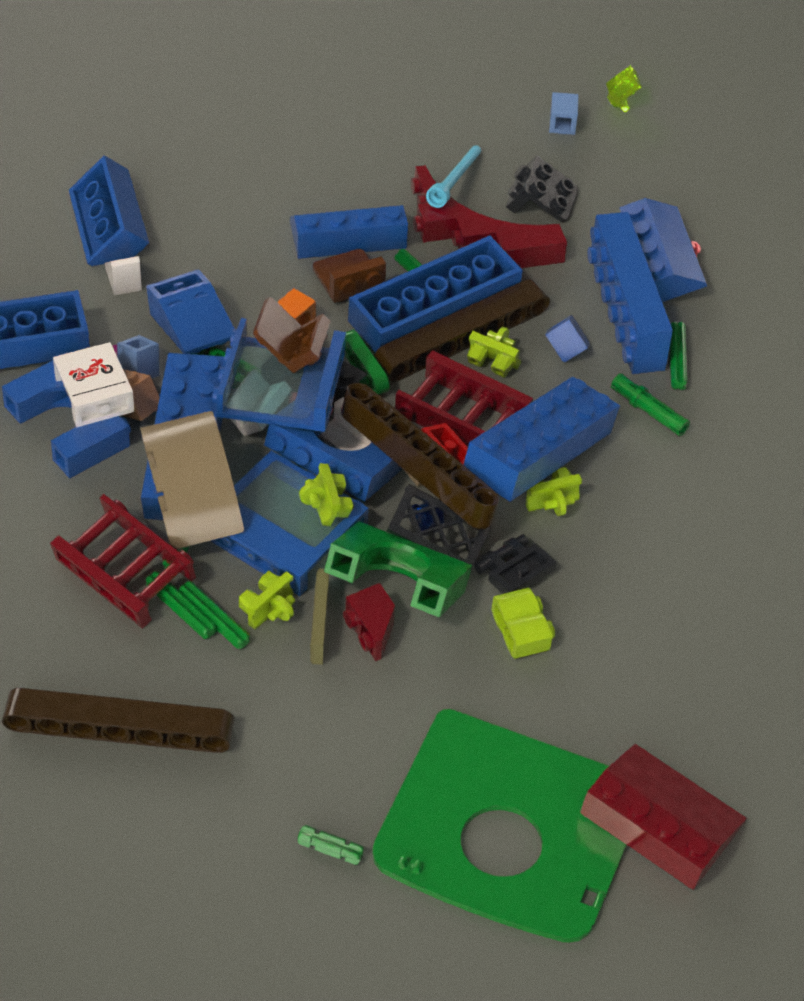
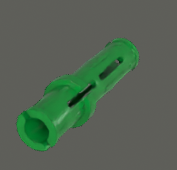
(640, 397)

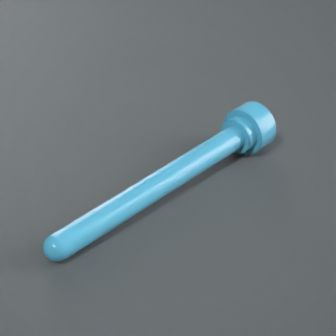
(440, 192)

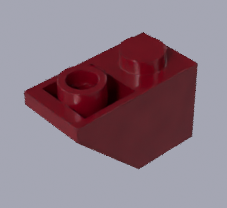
(372, 618)

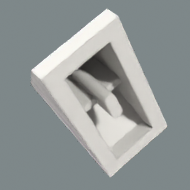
(124, 275)

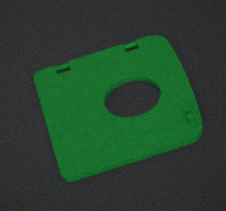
(482, 768)

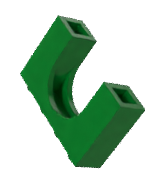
(366, 548)

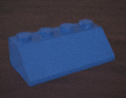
(108, 213)
(349, 230)
(666, 247)

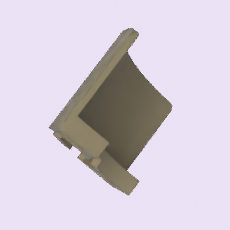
(194, 479)

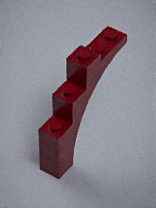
(524, 243)

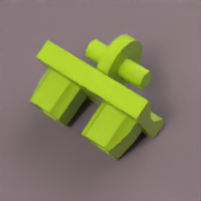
(497, 347)
(555, 493)
(324, 495)
(272, 602)

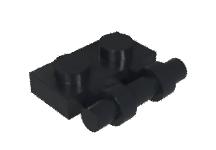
(519, 572)

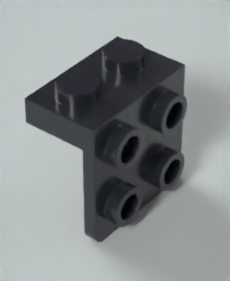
(543, 186)

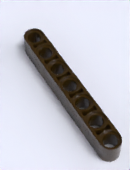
(452, 333)
(420, 456)
(118, 720)

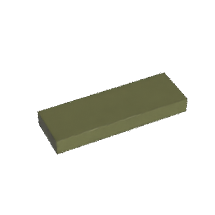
(319, 617)

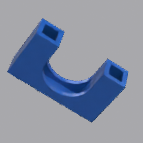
(78, 447)
(363, 469)

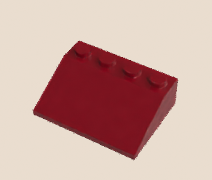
(662, 815)

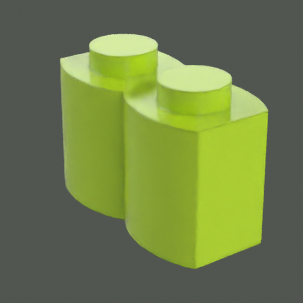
(522, 622)

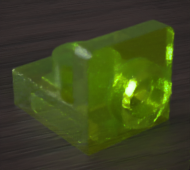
(622, 87)

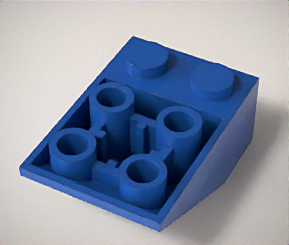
(189, 312)

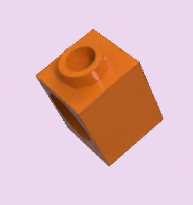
(299, 306)

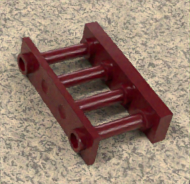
(462, 382)
(114, 588)

